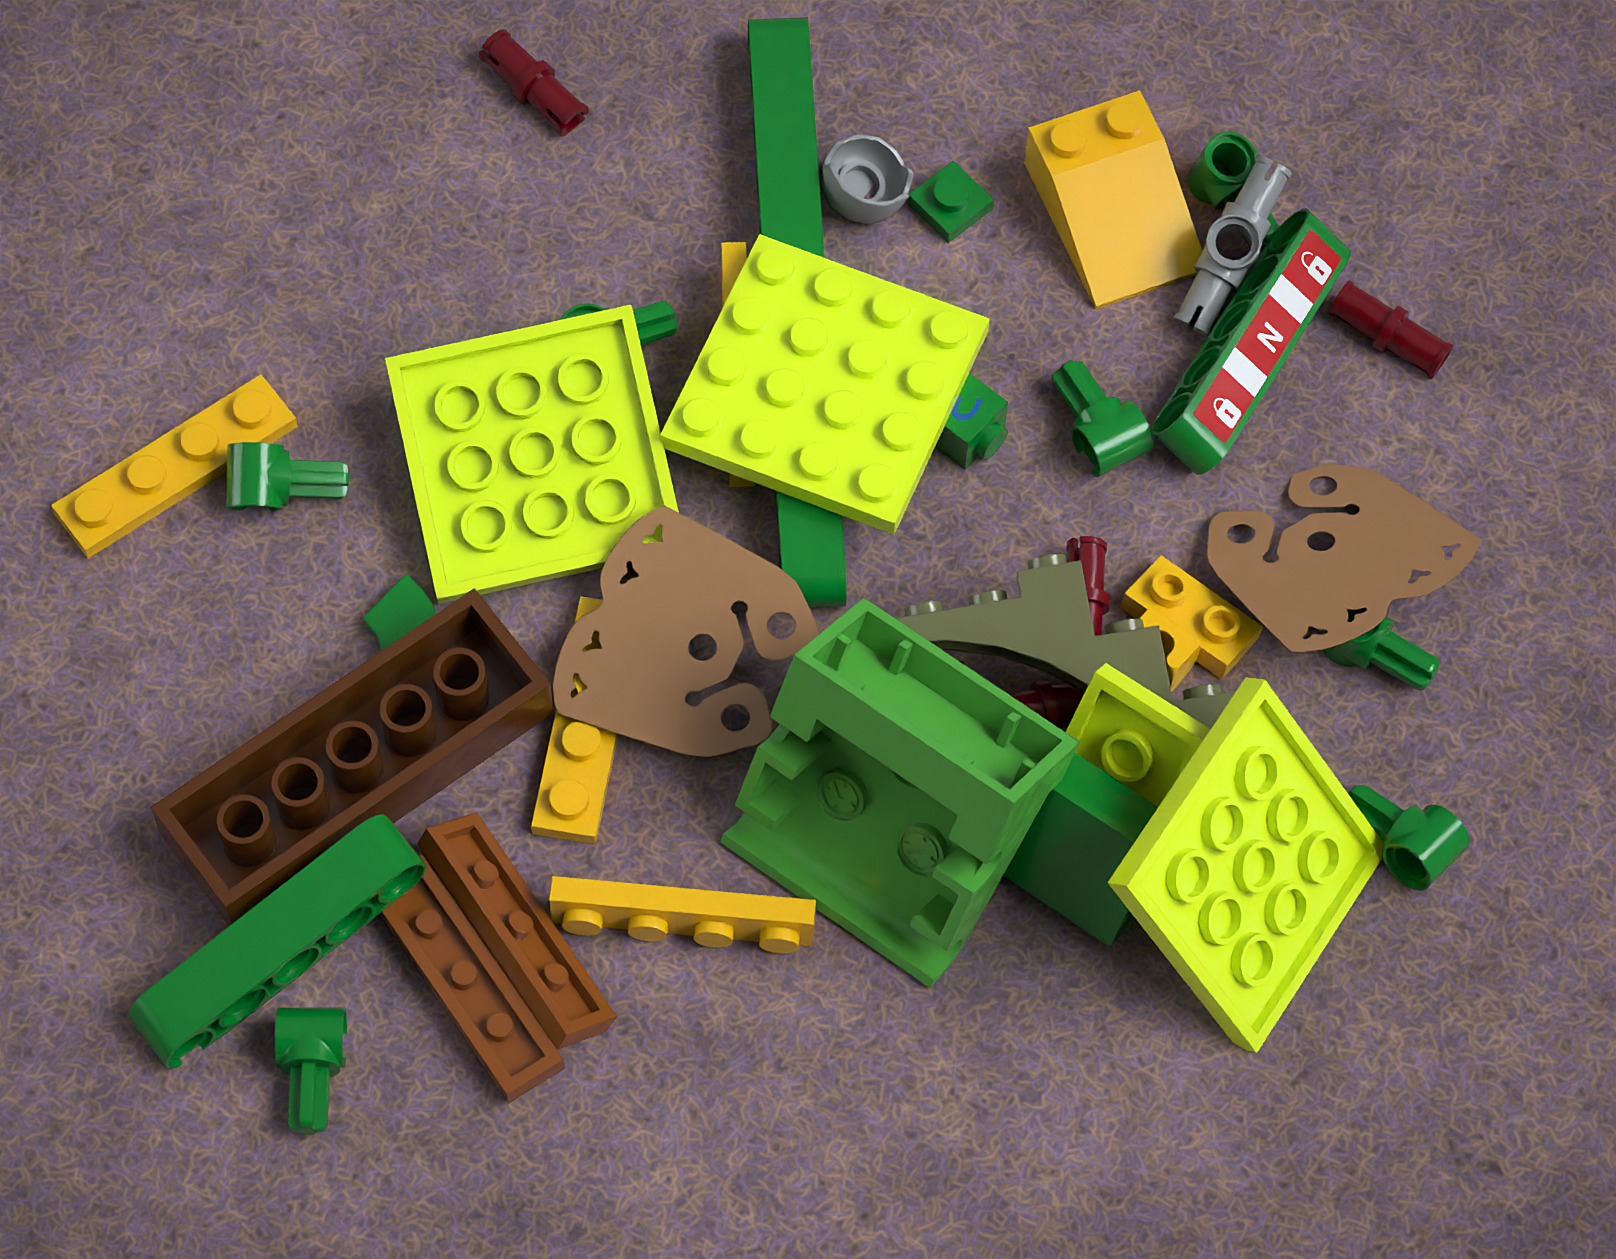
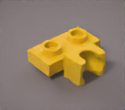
(1191, 621)

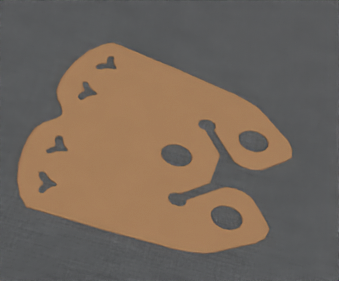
(1362, 569)
(645, 630)

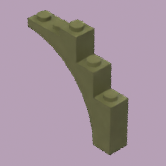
(1054, 633)

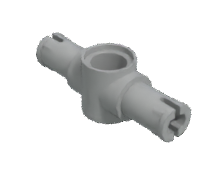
(1248, 218)

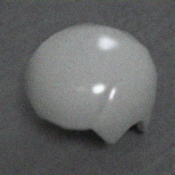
(854, 168)

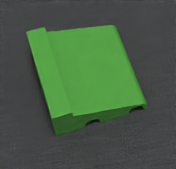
(894, 788)

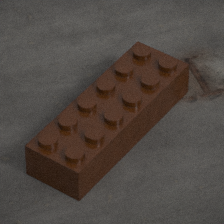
(355, 752)

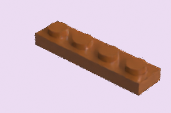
(517, 930)
(472, 987)

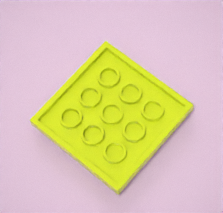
(825, 384)
(530, 450)
(1249, 865)

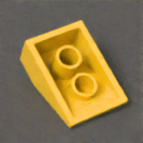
(1114, 198)

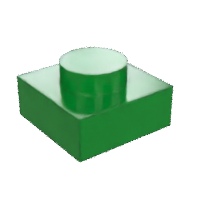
(950, 201)

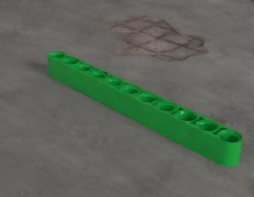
(791, 213)

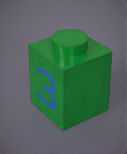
(974, 424)

